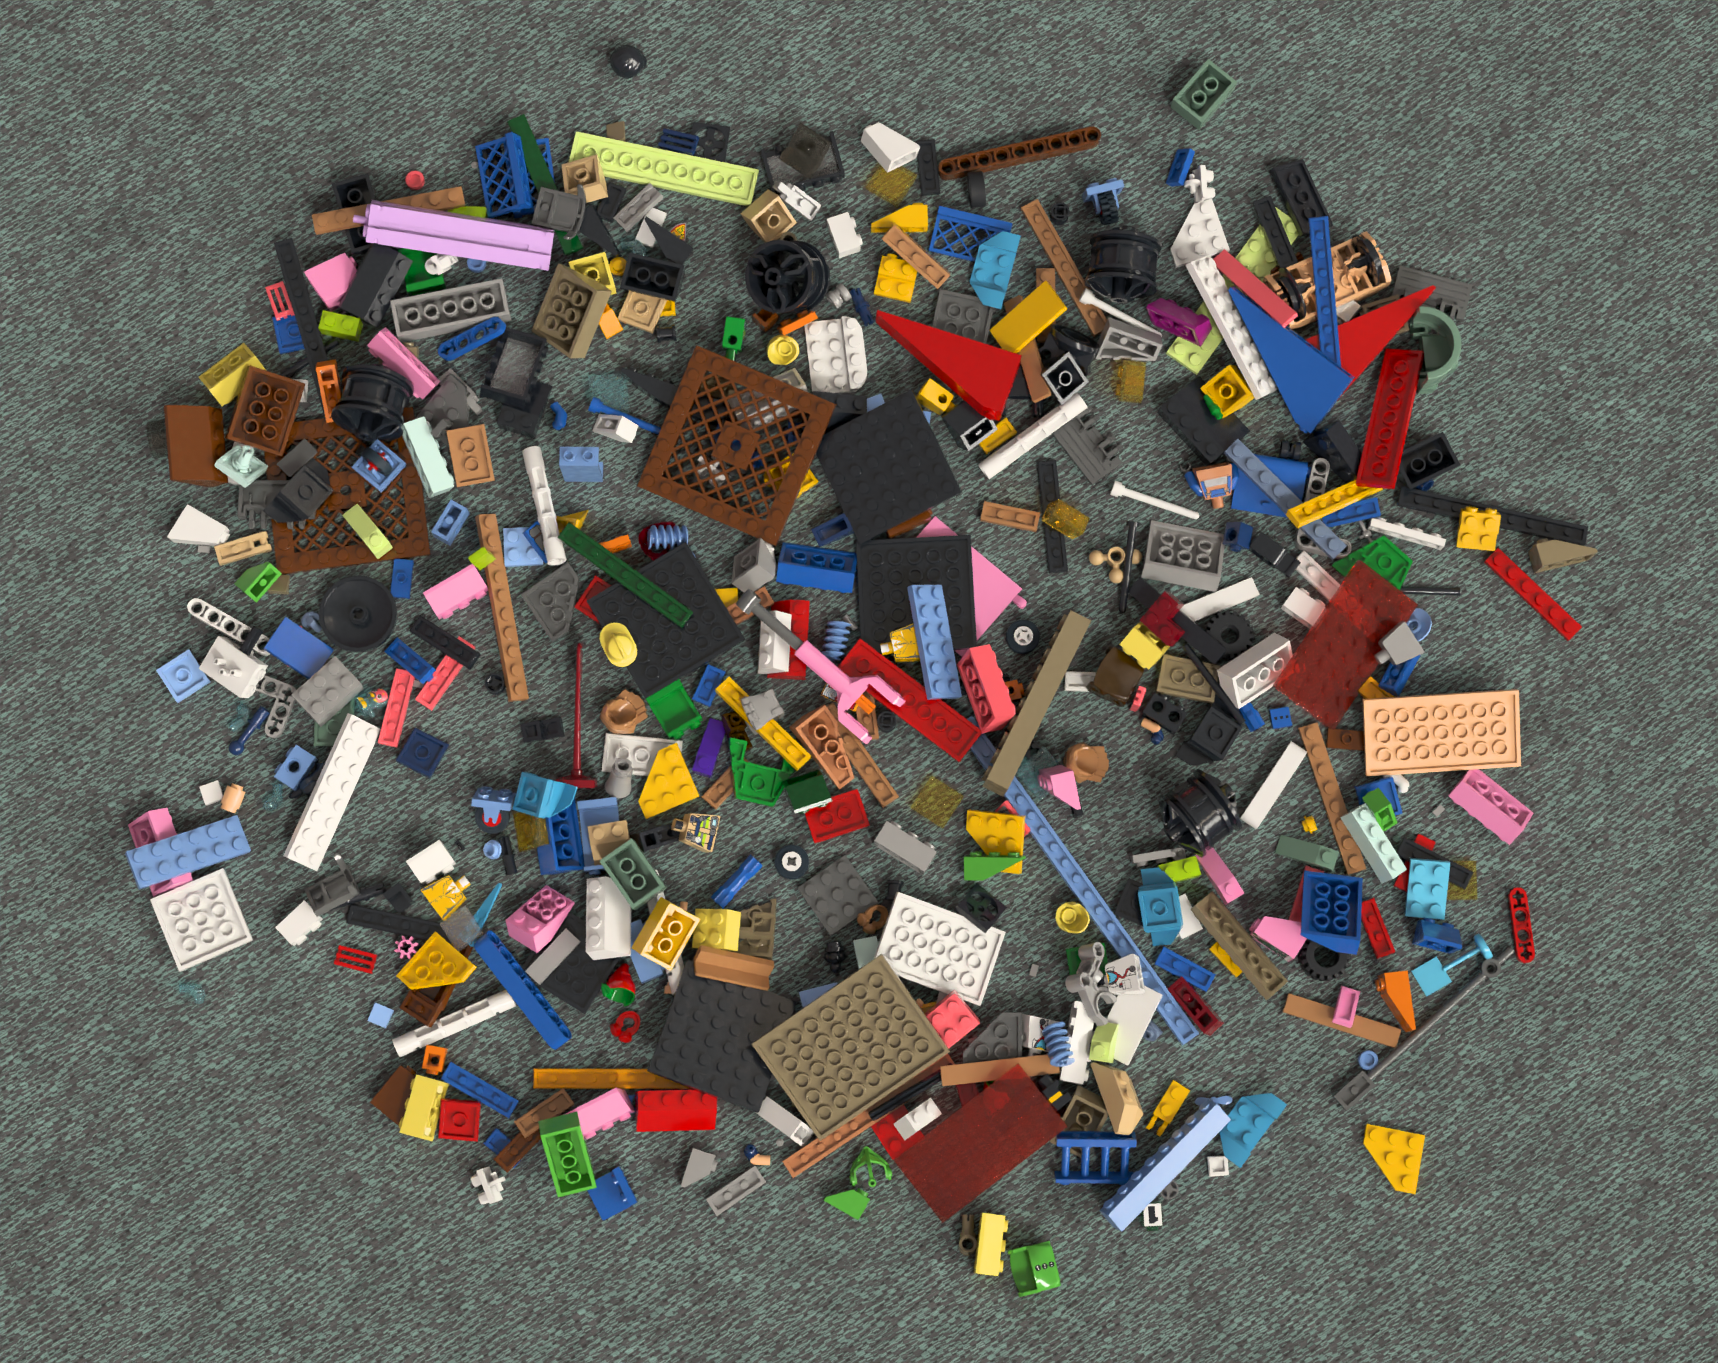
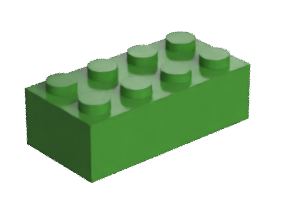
(567, 1154)

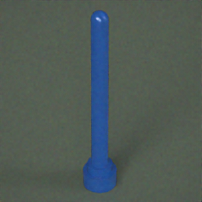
(597, 406)

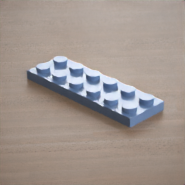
(934, 642)
(187, 852)

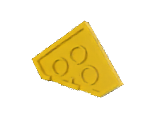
(667, 783)
(998, 833)
(435, 965)
(1396, 1155)

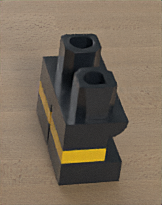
(1052, 1094)

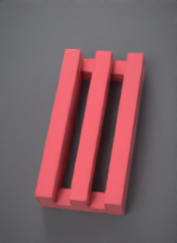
(284, 313)
(1139, 694)

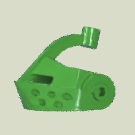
(867, 1157)

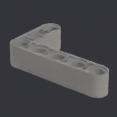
(1321, 479)

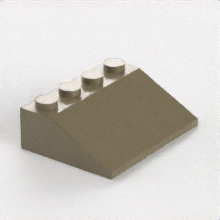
(571, 311)

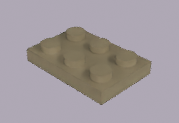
(1182, 679)

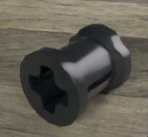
(666, 333)
(893, 887)

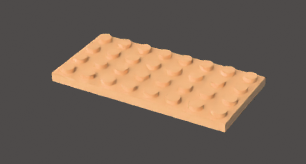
(1441, 732)

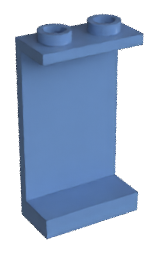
(581, 464)
(595, 813)

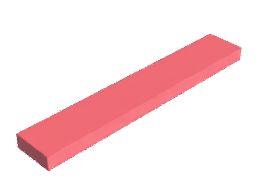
(1254, 289)

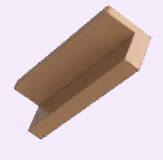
(916, 256)
(733, 967)

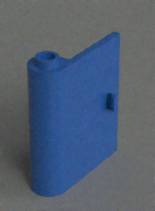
(1250, 498)

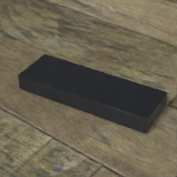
(928, 168)

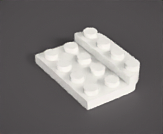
(836, 355)

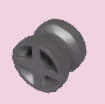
(1171, 1190)

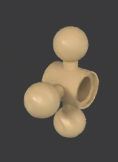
(1116, 575)

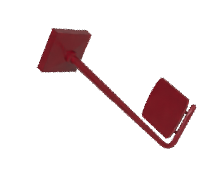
(576, 777)

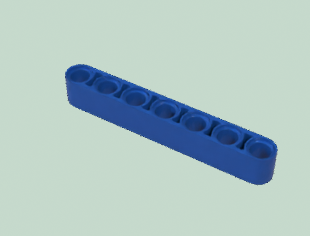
(522, 990)

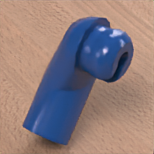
(561, 416)

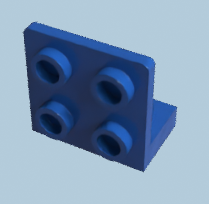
(612, 1194)

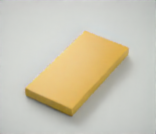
(1028, 318)

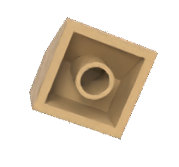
(588, 174)
(768, 217)
(607, 838)

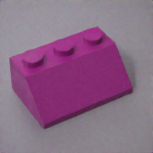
(1179, 321)

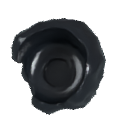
(627, 61)

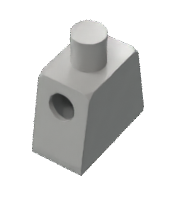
(1398, 645)

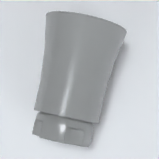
(619, 780)

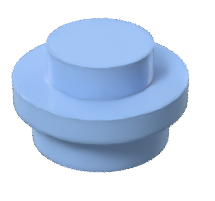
(492, 849)

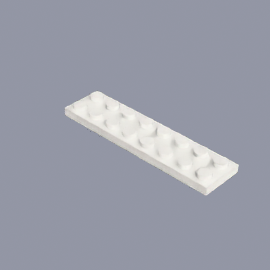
(1231, 325)
(332, 792)

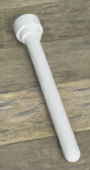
(1089, 298)
(1119, 490)

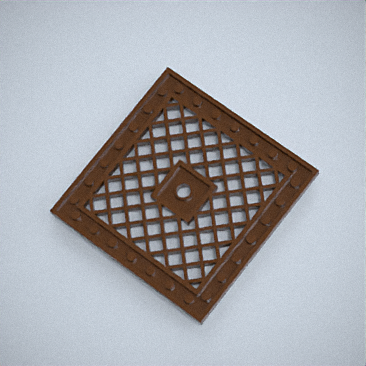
(672, 428)
(415, 546)

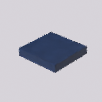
(422, 753)

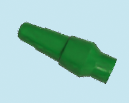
(1213, 408)

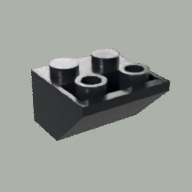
(967, 425)

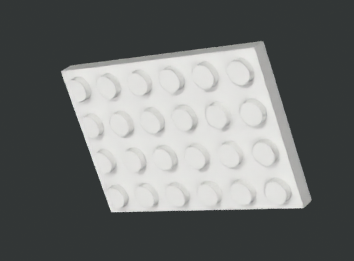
(939, 948)

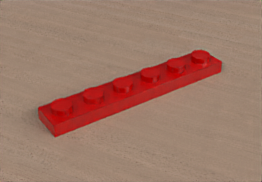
(1533, 594)

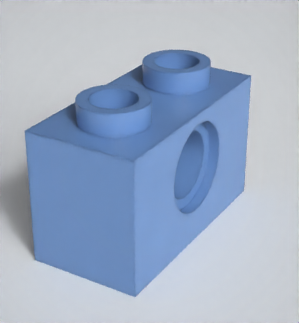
(450, 522)
(306, 763)

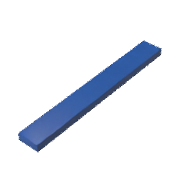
(1324, 288)

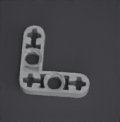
(278, 694)

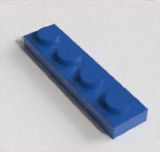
(479, 1090)

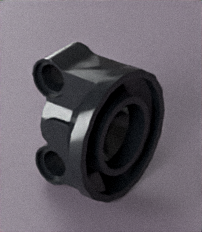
(1065, 339)

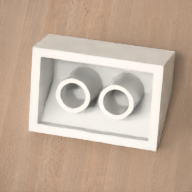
(773, 650)

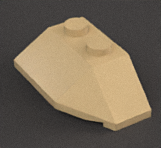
(1118, 1097)

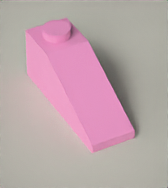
(1220, 876)

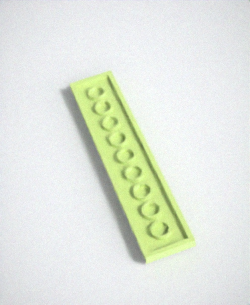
(668, 169)
(1259, 261)

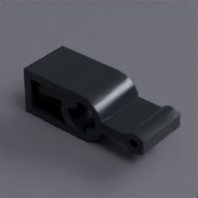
(1274, 554)

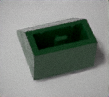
(807, 792)

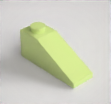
(367, 531)

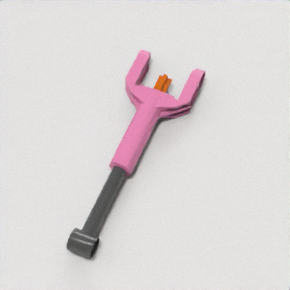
(847, 688)

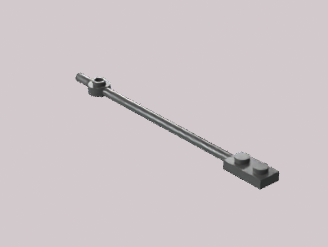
(1363, 1083)

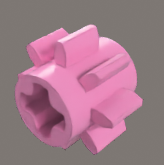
(402, 944)

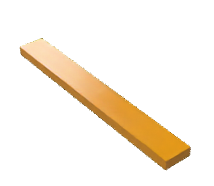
(601, 1079)

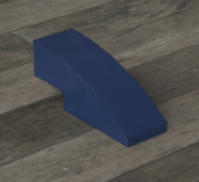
(832, 530)

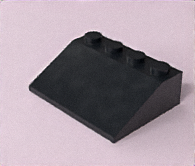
(1197, 427)

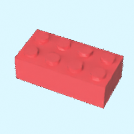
(986, 688)
(952, 1018)

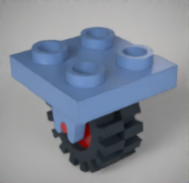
(1105, 199)

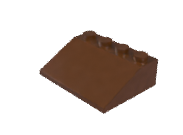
(265, 410)
(195, 444)

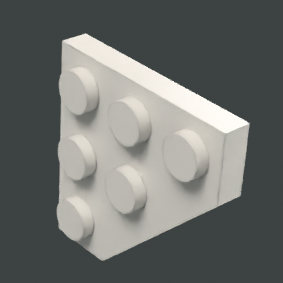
(1199, 235)

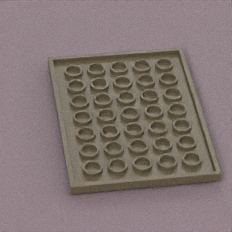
(851, 1047)

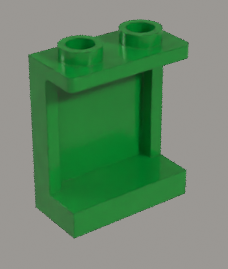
(417, 278)
(674, 710)

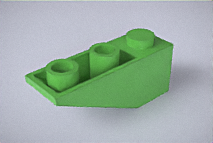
(985, 866)

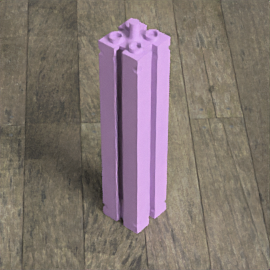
(457, 234)

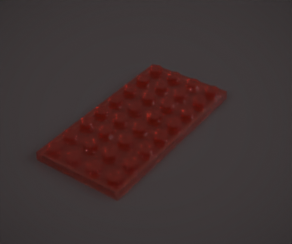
(1342, 645)
(980, 1143)

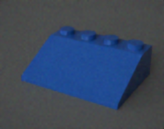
(1332, 910)

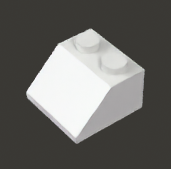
(431, 863)

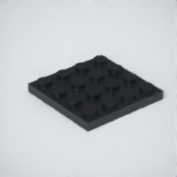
(578, 975)

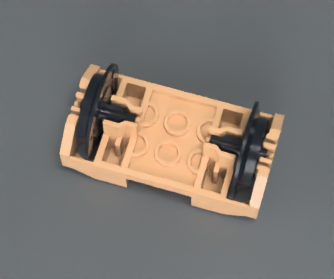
(1355, 270)

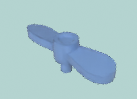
(1221, 1100)

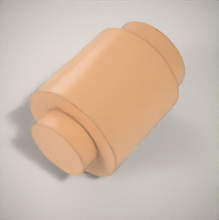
(232, 798)

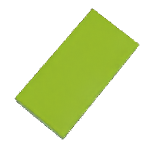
(481, 558)

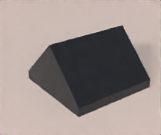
(1063, 377)

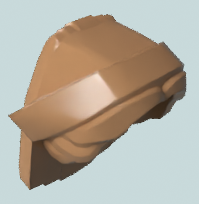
(623, 713)
(1086, 762)

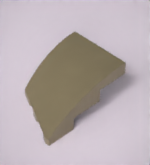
(758, 930)

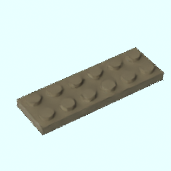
(1239, 945)

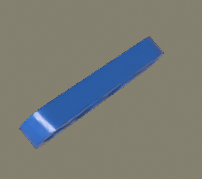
(472, 342)

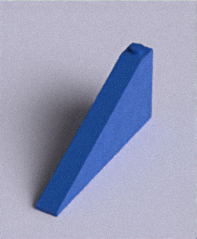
(1302, 373)

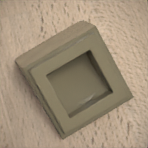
(616, 131)
(280, 586)

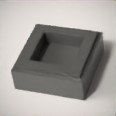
(440, 430)

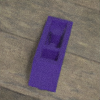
(709, 749)

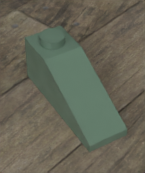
(1307, 853)

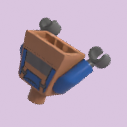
(1212, 481)

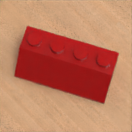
(799, 626)
(674, 1110)

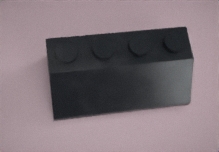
(353, 193)
(375, 284)

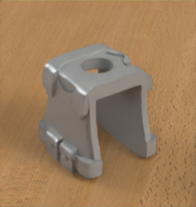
(761, 709)

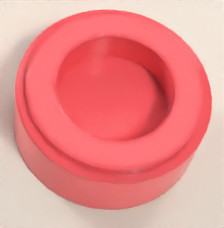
(415, 180)

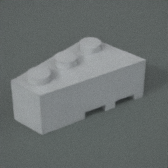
(1128, 342)

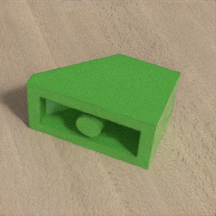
(257, 580)
(1380, 808)
(850, 1202)

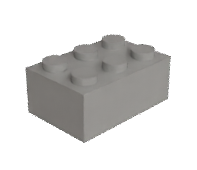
(327, 691)
(905, 847)

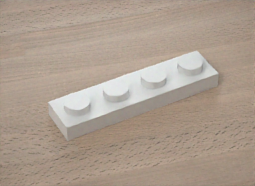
(1413, 535)

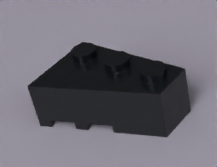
(1338, 448)

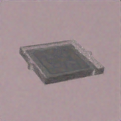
(461, 928)

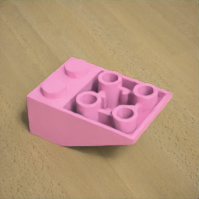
(539, 918)

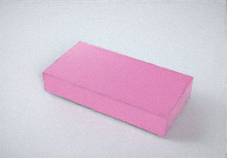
(1346, 1006)

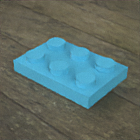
(1427, 888)

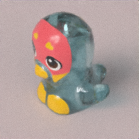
(374, 700)

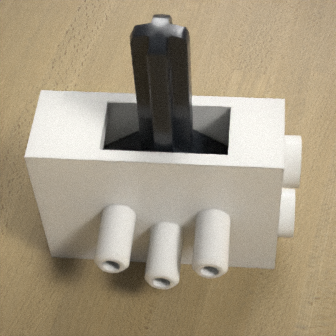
(234, 665)

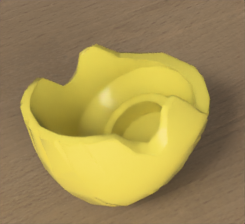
(782, 350)
(1072, 917)

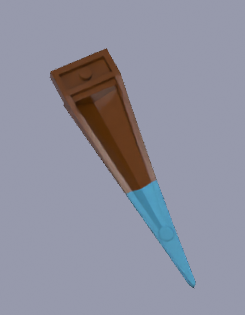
(428, 1002)

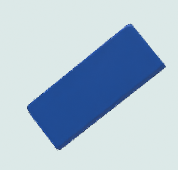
(1397, 676)

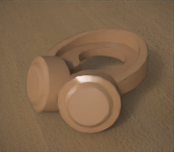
(864, 918)

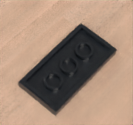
(1299, 194)

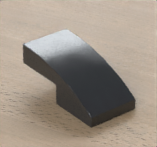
(542, 730)

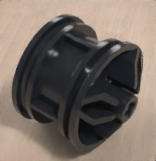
(1123, 264)
(765, 272)
(372, 402)
(1199, 813)

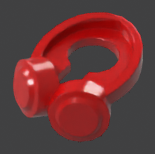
(625, 1036)

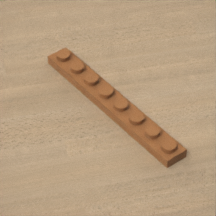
(343, 218)
(1063, 264)
(1331, 797)

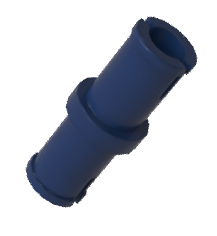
(862, 307)

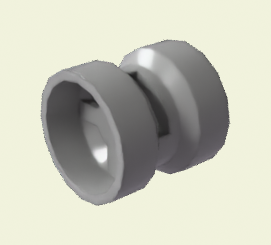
(838, 296)

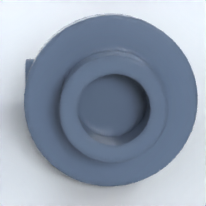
(310, 620)
(1152, 1032)

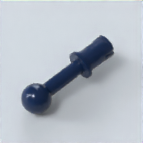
(237, 746)

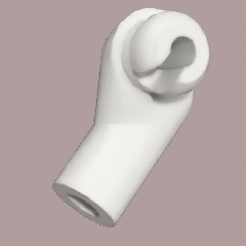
(1400, 781)

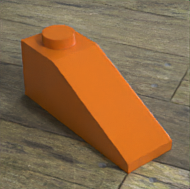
(329, 386)

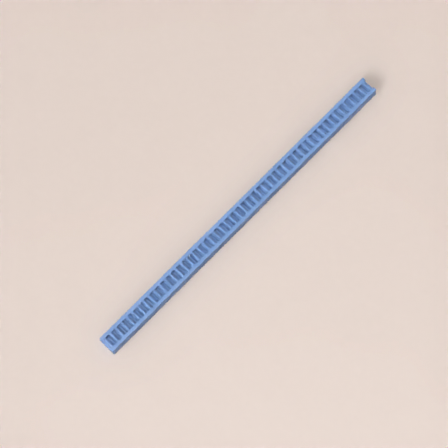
(1086, 893)

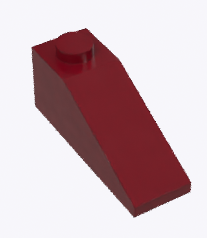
(1195, 1006)

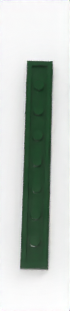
(539, 172)
(625, 575)

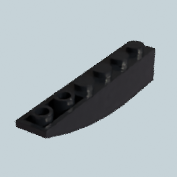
(665, 391)

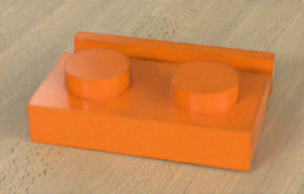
(790, 325)
(617, 544)

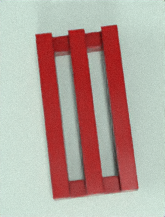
(339, 955)

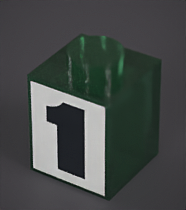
(1152, 1216)

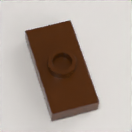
(1345, 739)

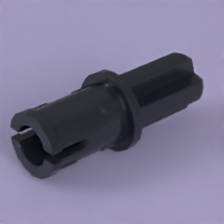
(507, 855)

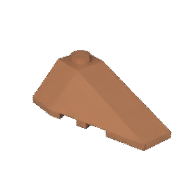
(821, 739)

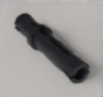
(365, 893)

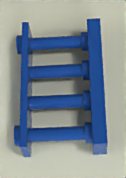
(1090, 1139)

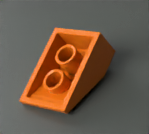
(1396, 993)

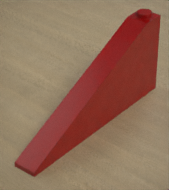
(1368, 334)
(970, 368)

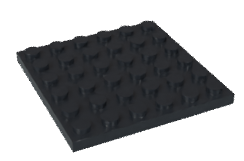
(886, 467)
(894, 564)
(662, 647)
(712, 1035)

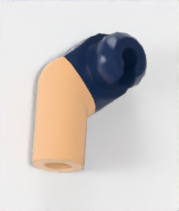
(1155, 730)
(754, 1157)

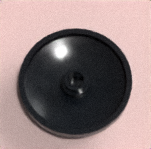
(358, 614)

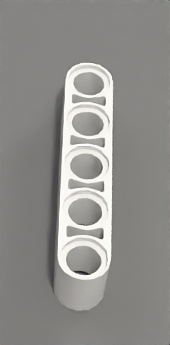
(222, 623)
(1273, 785)

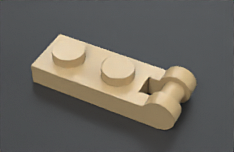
(242, 548)

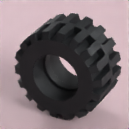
(1315, 970)

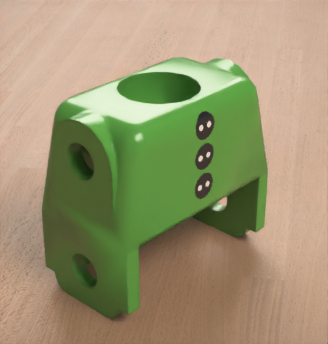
(1034, 1268)

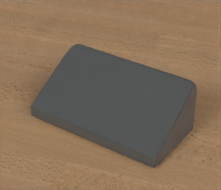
(297, 458)

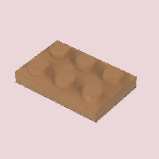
(470, 455)

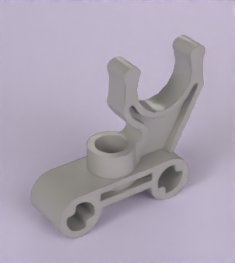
(1086, 981)

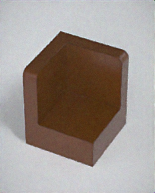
(765, 320)

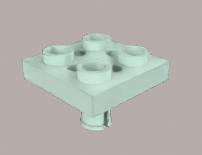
(241, 465)

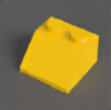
(1228, 390)

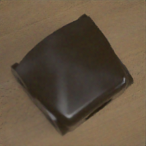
(1116, 677)

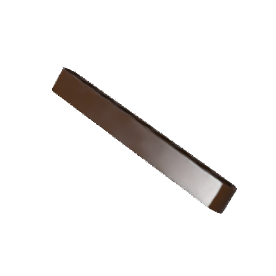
(1026, 147)

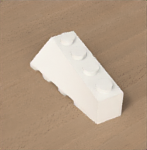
(1080, 1035)

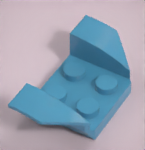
(994, 268)
(542, 796)
(1160, 906)
(1248, 1124)

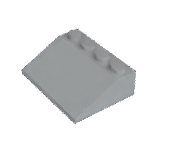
(1183, 556)

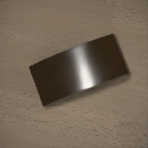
(735, 727)

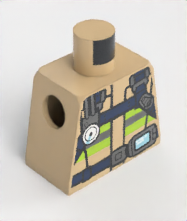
(697, 830)

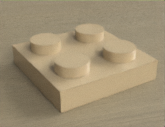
(641, 311)

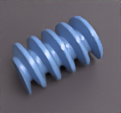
(667, 536)
(834, 640)
(1056, 1045)

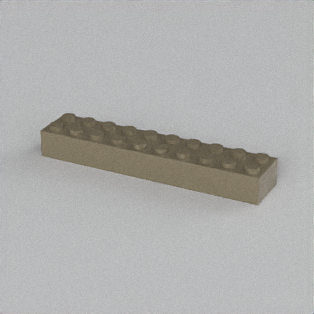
(1038, 698)

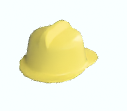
(618, 644)

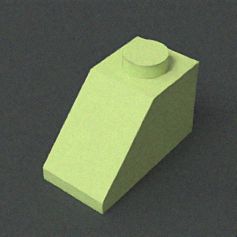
(1104, 1043)

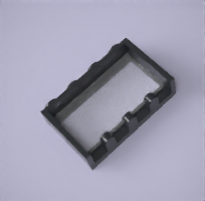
(829, 171)
(514, 368)

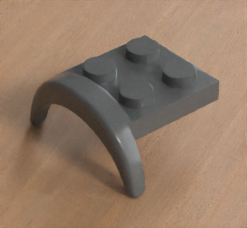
(560, 210)
(333, 889)

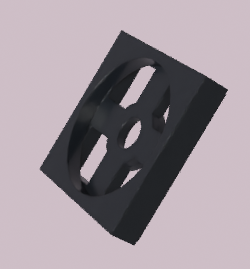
(725, 130)
(988, 899)

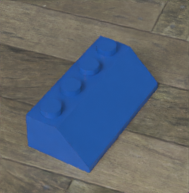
(816, 567)
(565, 847)

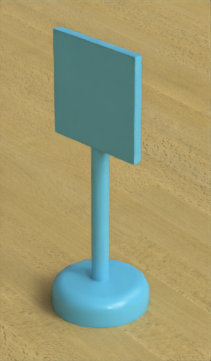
(1433, 975)

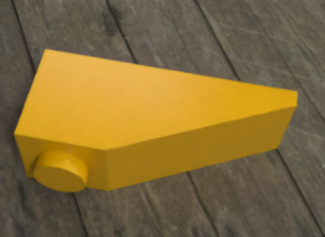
(910, 219)

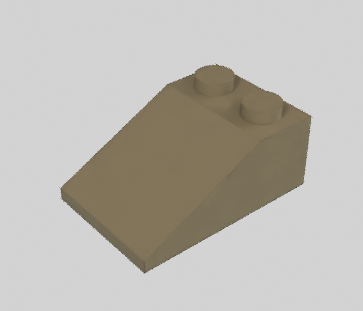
(1556, 554)
(1083, 1113)

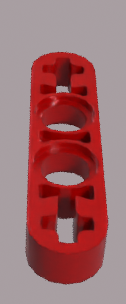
(1521, 925)

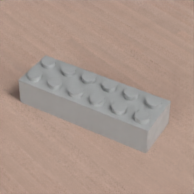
(449, 310)

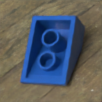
(1436, 936)

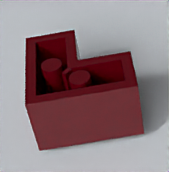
(1160, 616)

